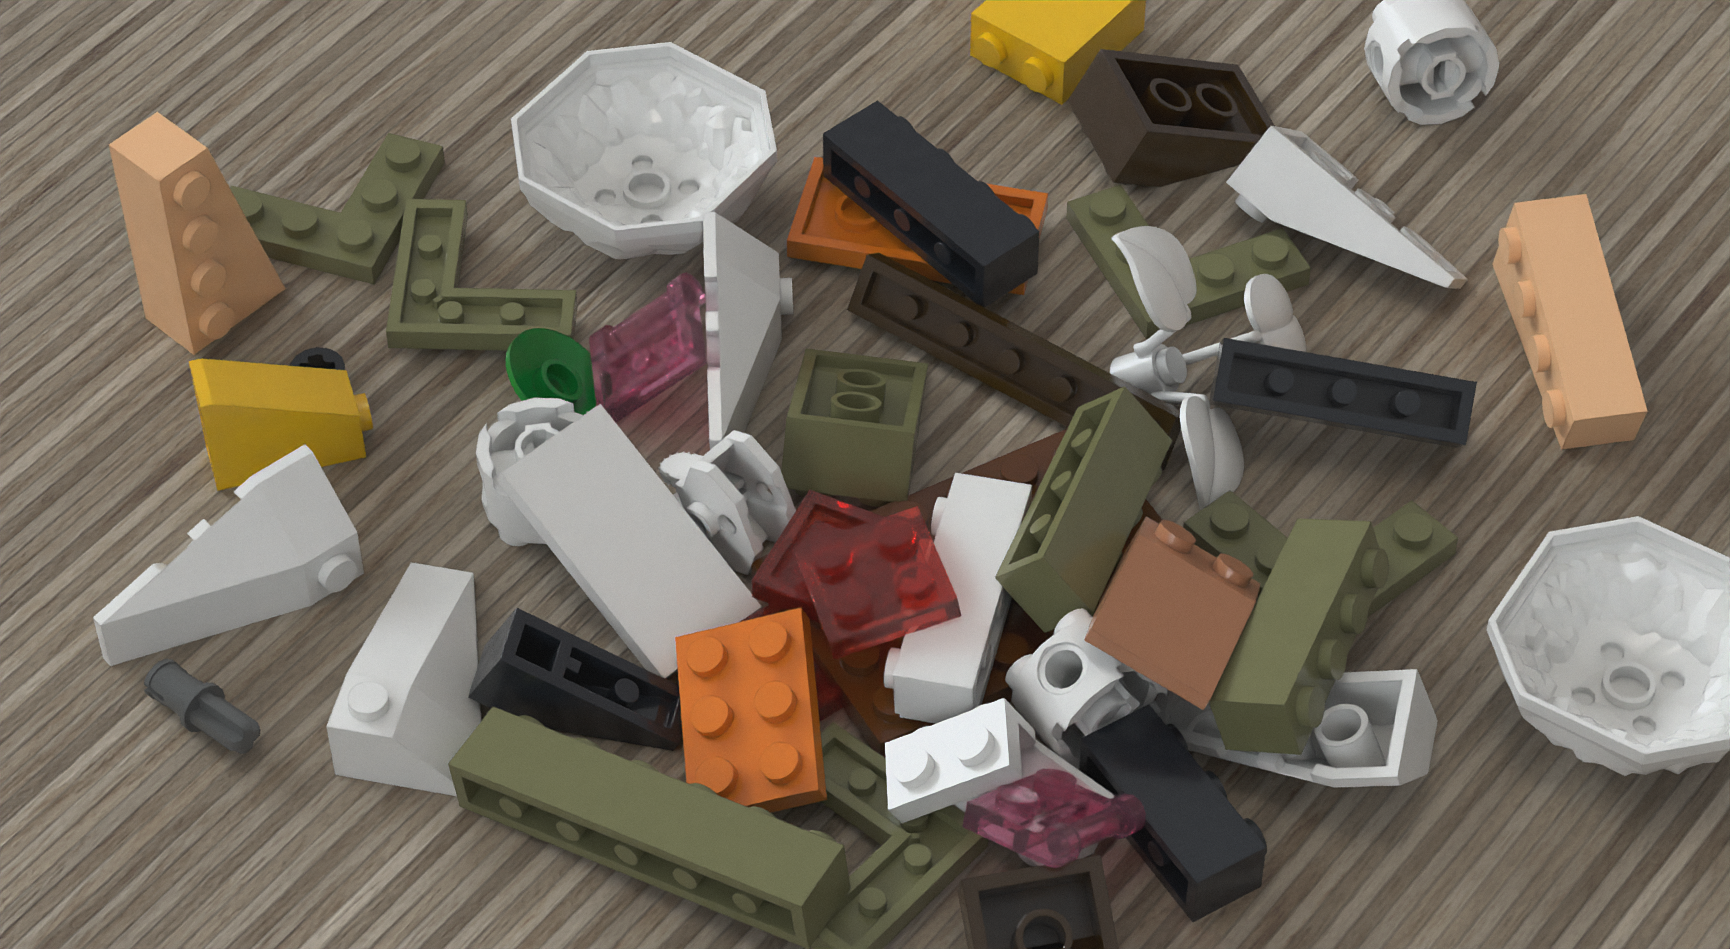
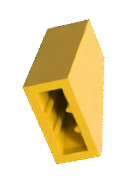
(268, 410)

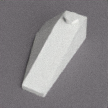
(1313, 193)
(741, 321)
(260, 560)
(410, 685)
(1372, 733)

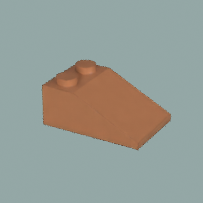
(1174, 610)

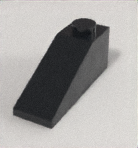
(575, 685)

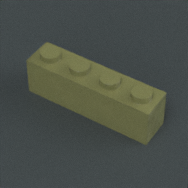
(1084, 509)
(1299, 636)

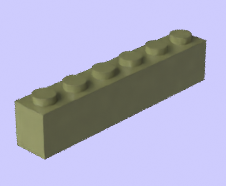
(652, 826)

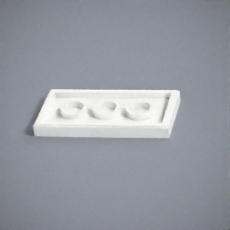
(625, 539)

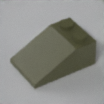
(854, 426)

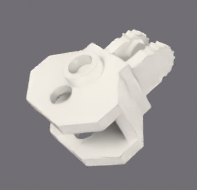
(730, 496)

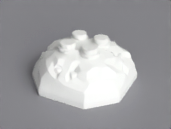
(642, 146)
(1621, 646)

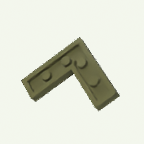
(366, 230)
(1218, 274)
(436, 314)
(1409, 537)
(914, 857)

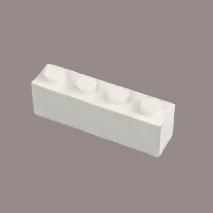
(949, 664)

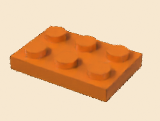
(753, 711)

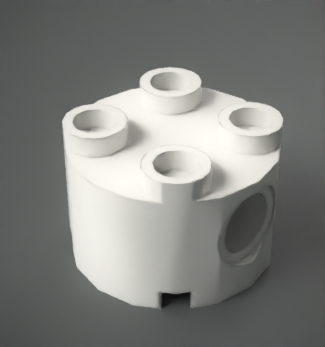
(1430, 58)
(518, 431)
(1075, 688)

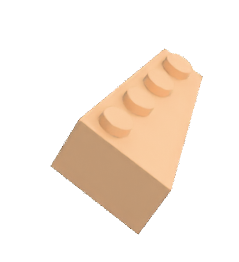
(188, 236)
(1569, 321)

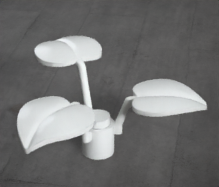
(1166, 287)

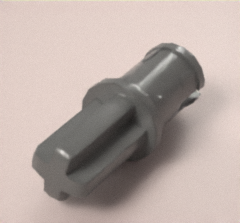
(201, 706)

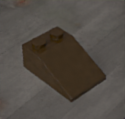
(1167, 116)
(1039, 908)

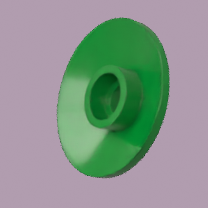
(551, 366)

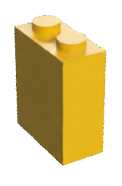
(1051, 40)

